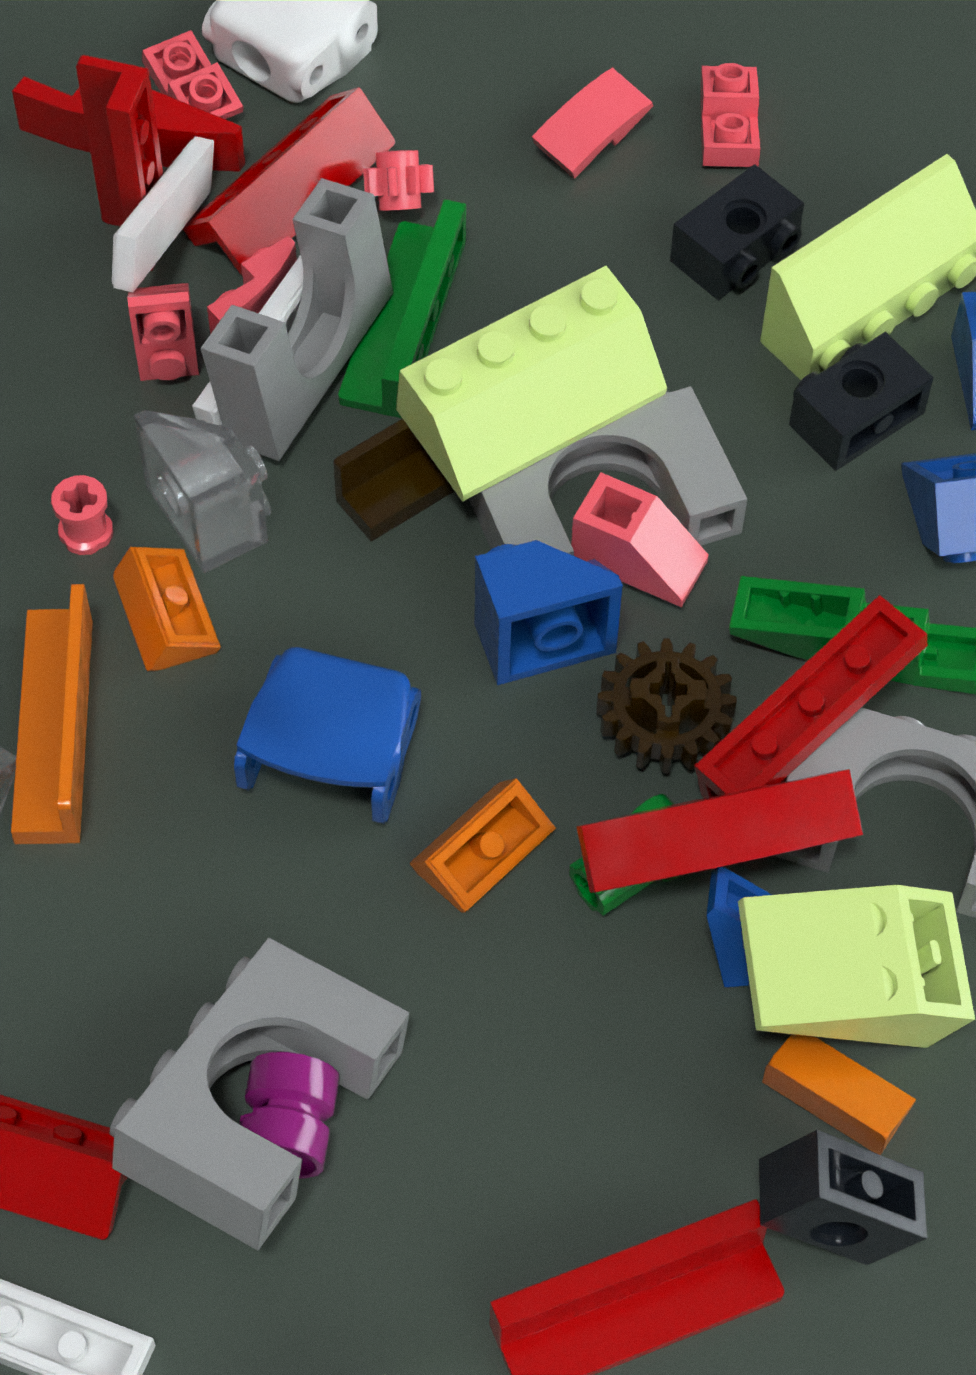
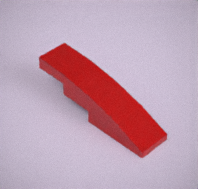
(61, 120)
(719, 830)

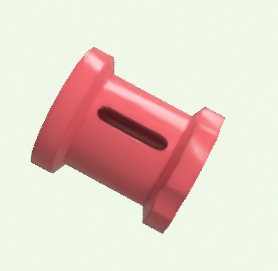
(81, 509)

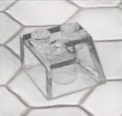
(204, 485)

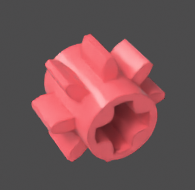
(398, 180)

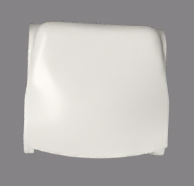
(291, 43)

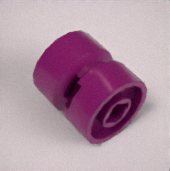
(290, 1103)

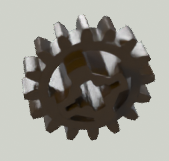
(635, 712)

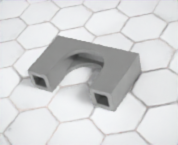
(274, 378)
(659, 443)
(896, 749)
(200, 1157)

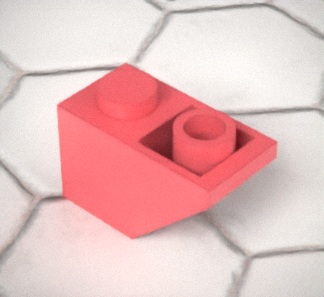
(163, 331)
(637, 540)

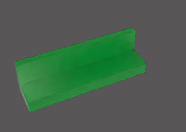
(421, 275)

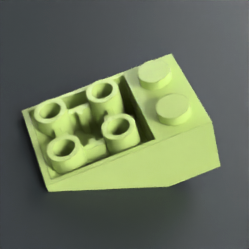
(857, 964)

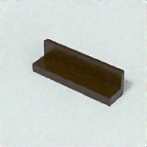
(387, 480)

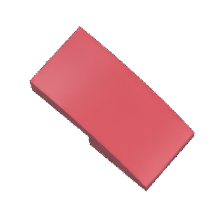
(187, 75)
(729, 116)
(591, 120)
(260, 279)

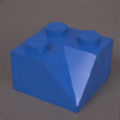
(543, 609)

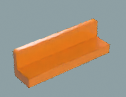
(53, 724)

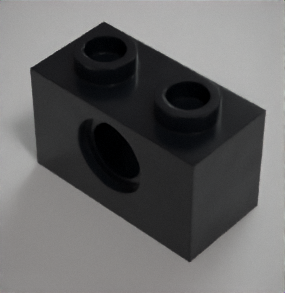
(737, 232)
(860, 400)
(842, 1198)

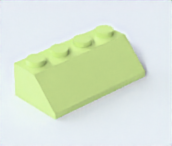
(872, 270)
(531, 383)

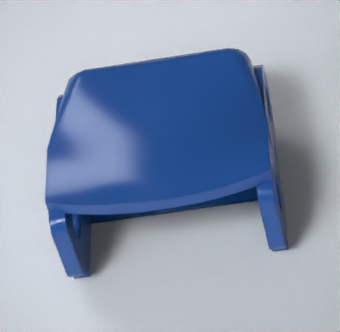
(330, 725)

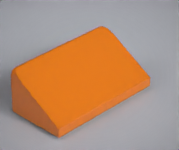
(164, 607)
(483, 844)
(838, 1091)

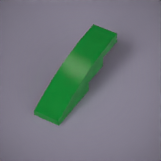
(806, 616)

